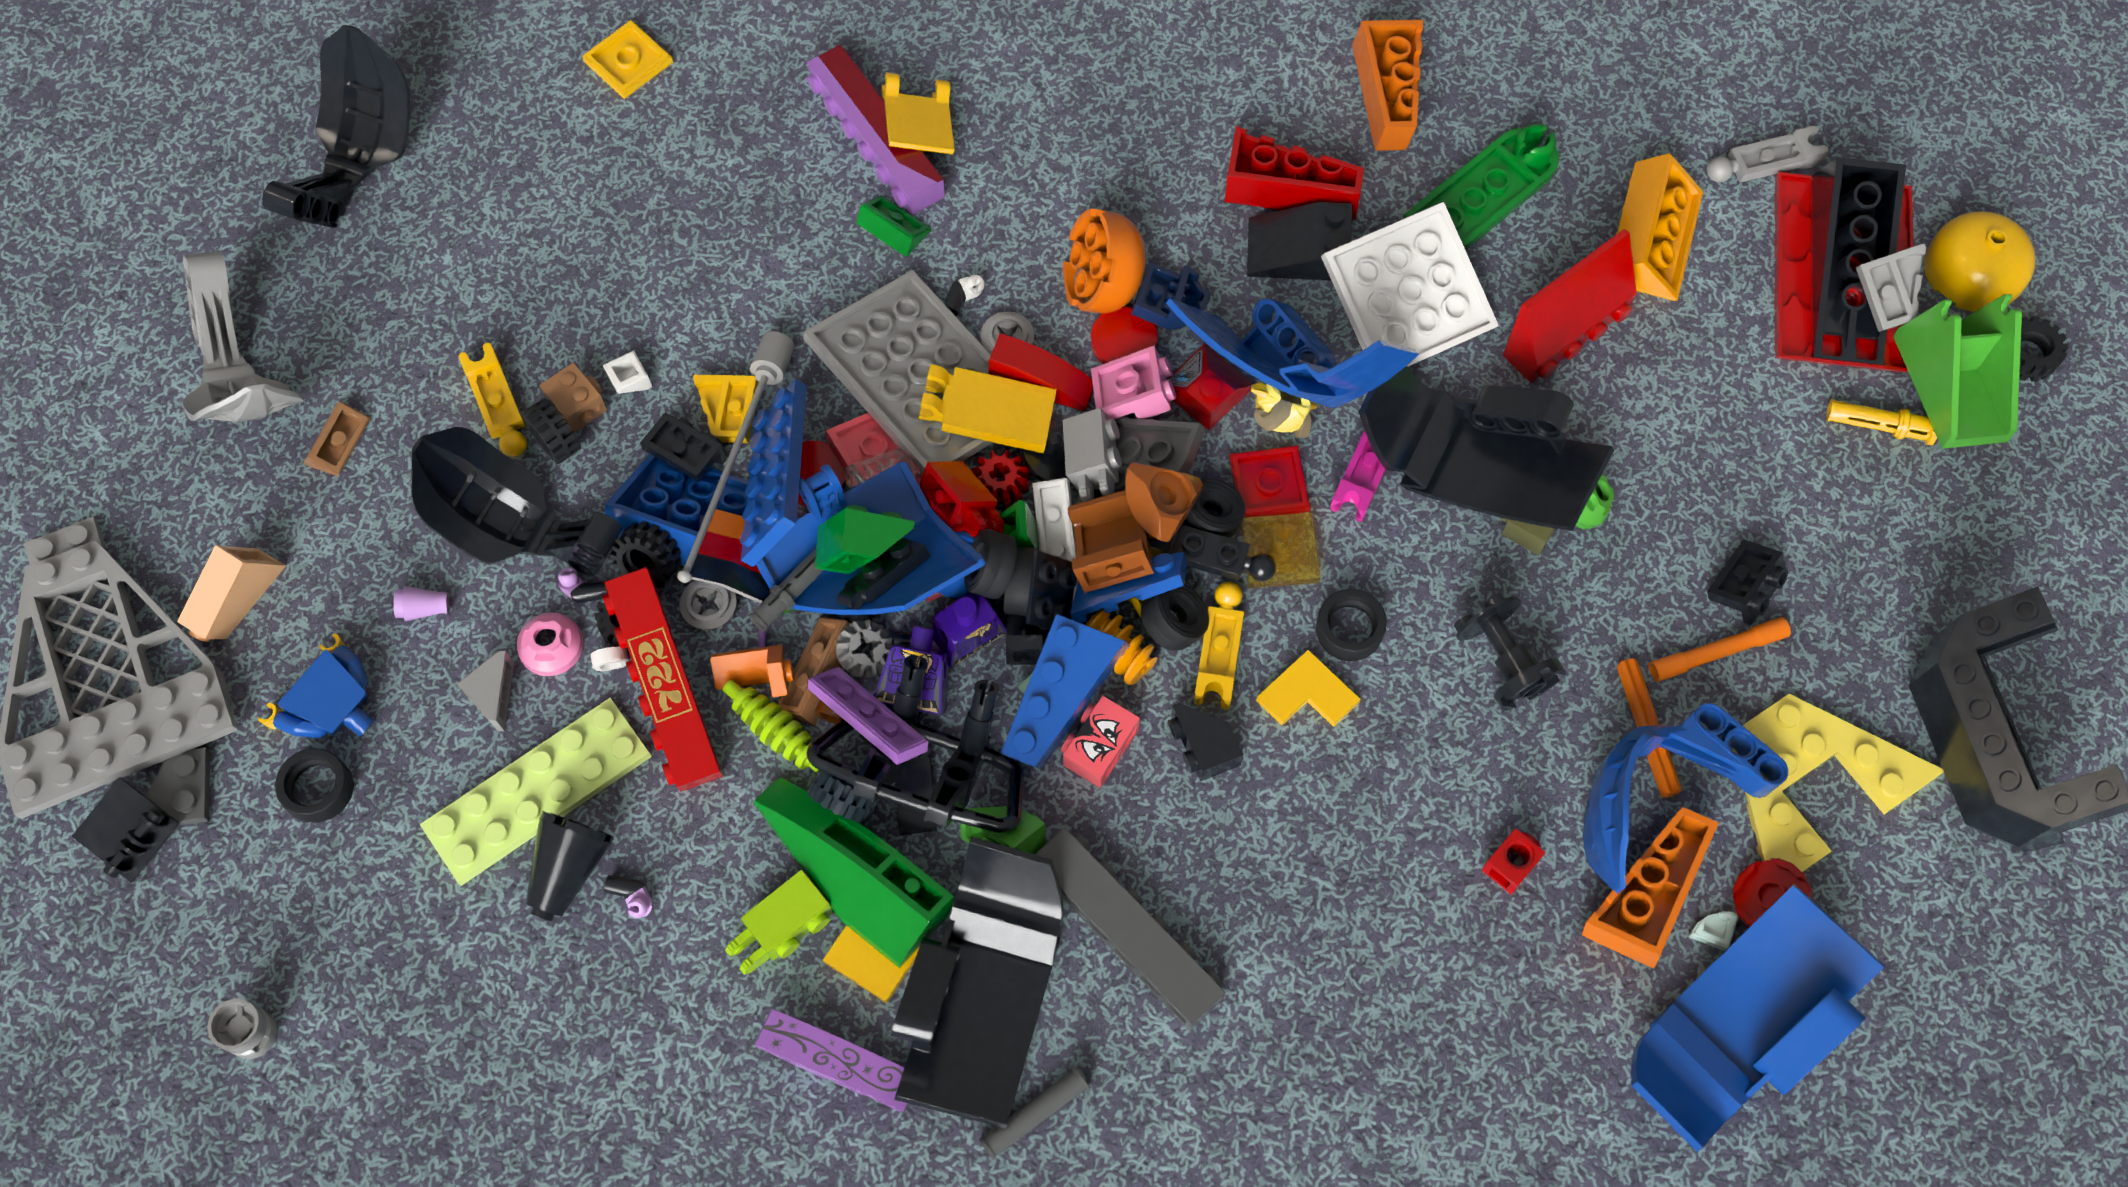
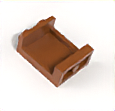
(1108, 543)

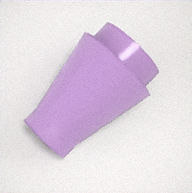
(419, 603)

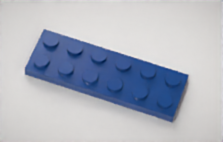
(774, 473)

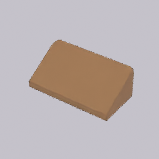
(337, 439)

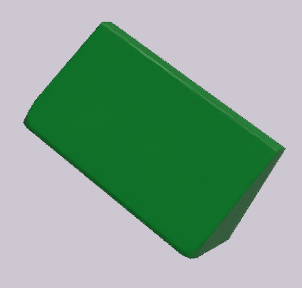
(892, 224)

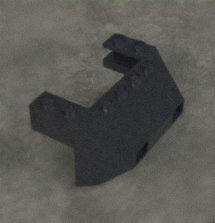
(1980, 742)

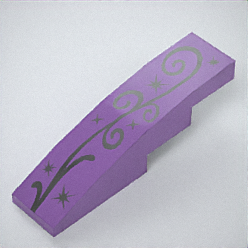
(831, 1058)

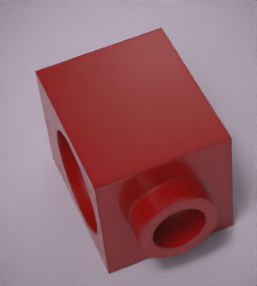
(1503, 871)

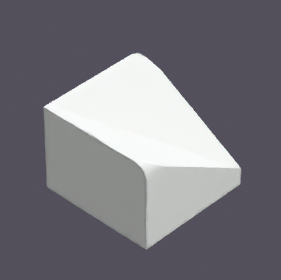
(627, 374)

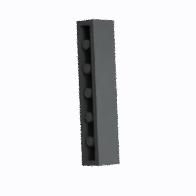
(1132, 932)

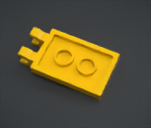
(989, 407)

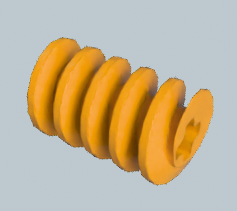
(1135, 661)

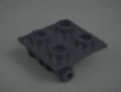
(1050, 590)
(125, 830)

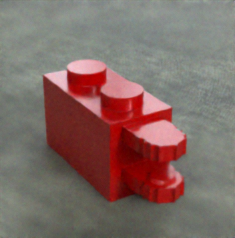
(960, 498)

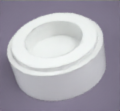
(609, 658)

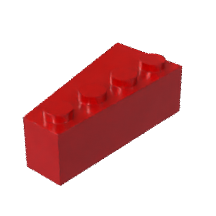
(1286, 177)

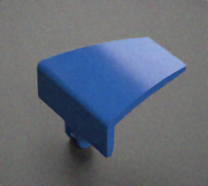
(887, 491)

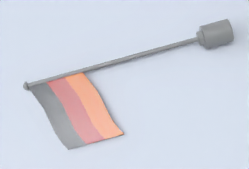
(717, 547)

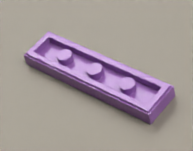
(868, 715)

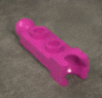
(1359, 480)

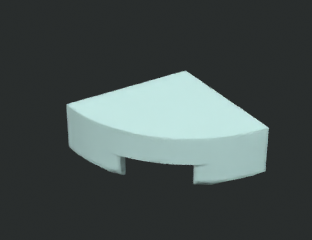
(1715, 929)

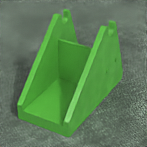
(1966, 371)

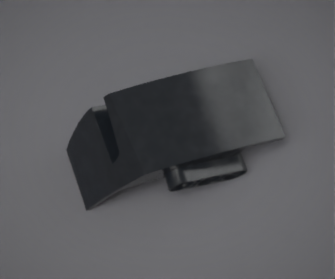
(1485, 452)

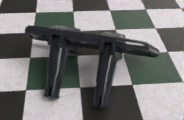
(957, 774)

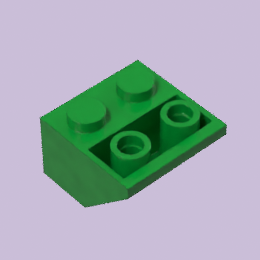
(857, 538)

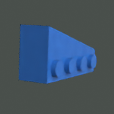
(1061, 686)

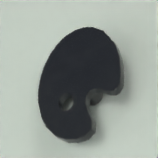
(1051, 463)

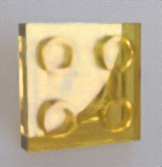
(1289, 542)

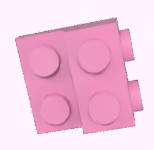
(1134, 385)

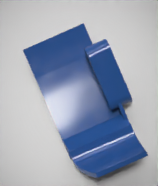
(1274, 360)
(1754, 1018)

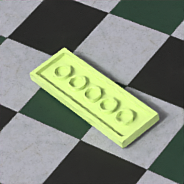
(548, 778)

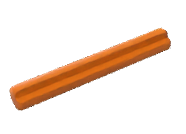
(1645, 715)

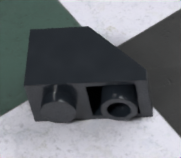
(1207, 741)

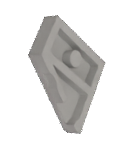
(1893, 286)

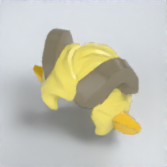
(1282, 411)

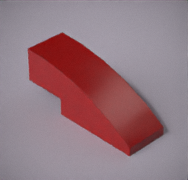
(1034, 365)

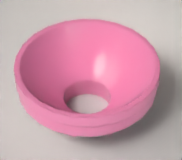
(557, 656)

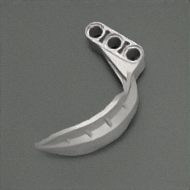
(229, 384)

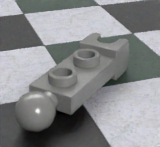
(1769, 157)

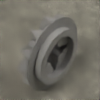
(1006, 323)
(692, 608)
(858, 663)

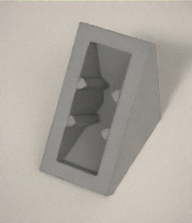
(490, 688)

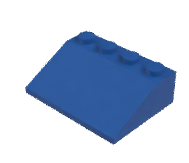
(673, 501)

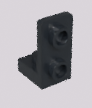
(1022, 641)

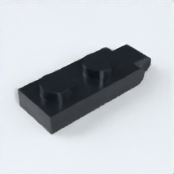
(883, 573)

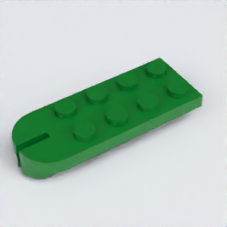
(1495, 182)

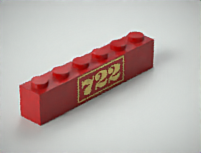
(663, 680)

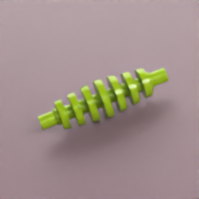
(771, 724)

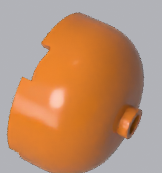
(1111, 262)

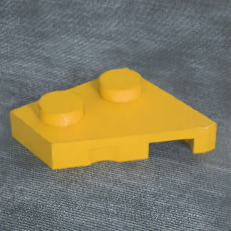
(725, 403)

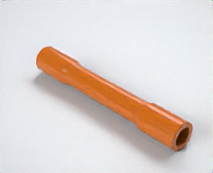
(1754, 637)

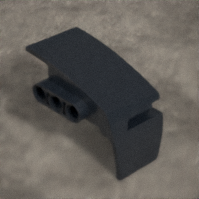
(982, 987)

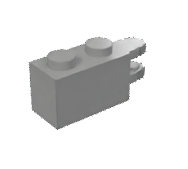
(1091, 453)

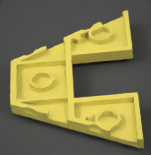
(1805, 740)

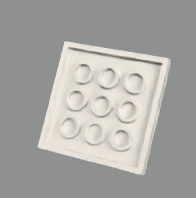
(1411, 285)

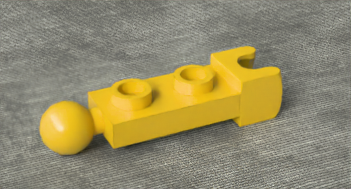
(495, 401)
(1220, 645)

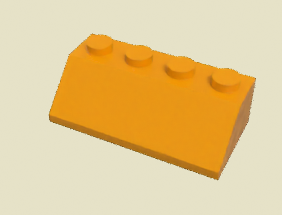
(1661, 223)

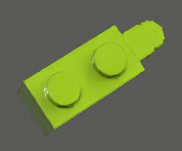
(781, 922)

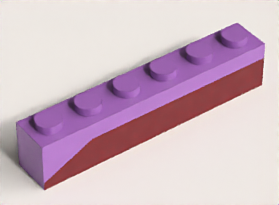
(863, 117)

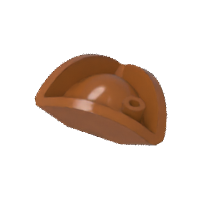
(1160, 498)

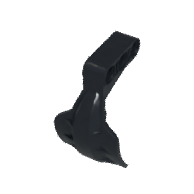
(359, 122)
(496, 506)

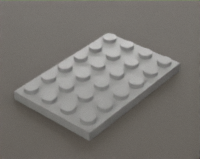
(884, 357)

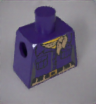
(968, 627)
(935, 679)

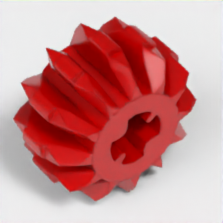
(1013, 475)

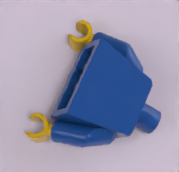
(324, 697)

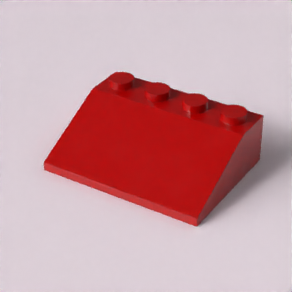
(1573, 309)

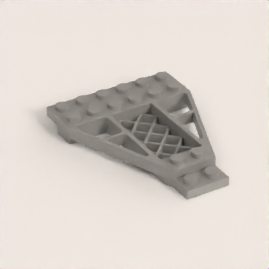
(120, 735)

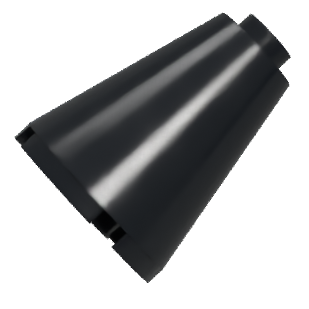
(562, 863)

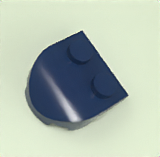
(1162, 284)

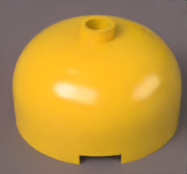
(1980, 259)

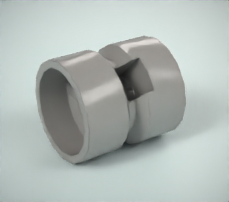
(242, 1028)

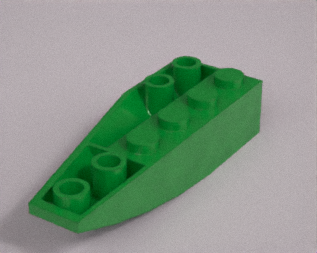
(857, 873)

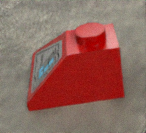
(1208, 386)

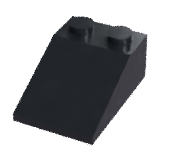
(1294, 239)

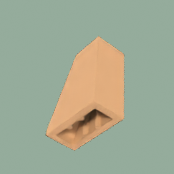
(228, 590)

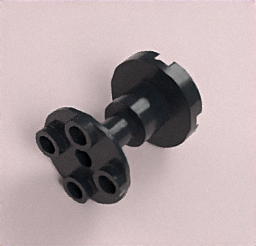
(1516, 662)

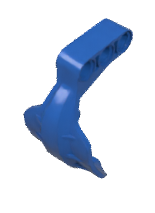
(1608, 805)

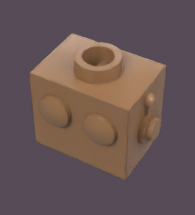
(574, 396)

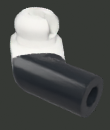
(962, 291)

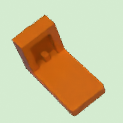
(754, 668)

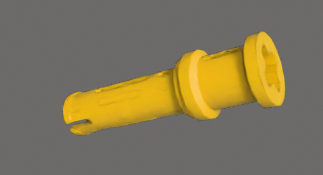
(1898, 423)

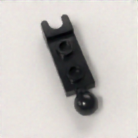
(1216, 554)

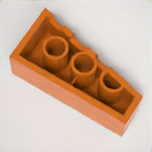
(1389, 76)
(1654, 891)

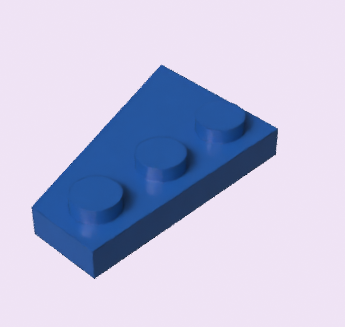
(1167, 575)

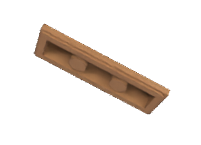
(816, 658)

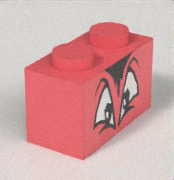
(1100, 741)

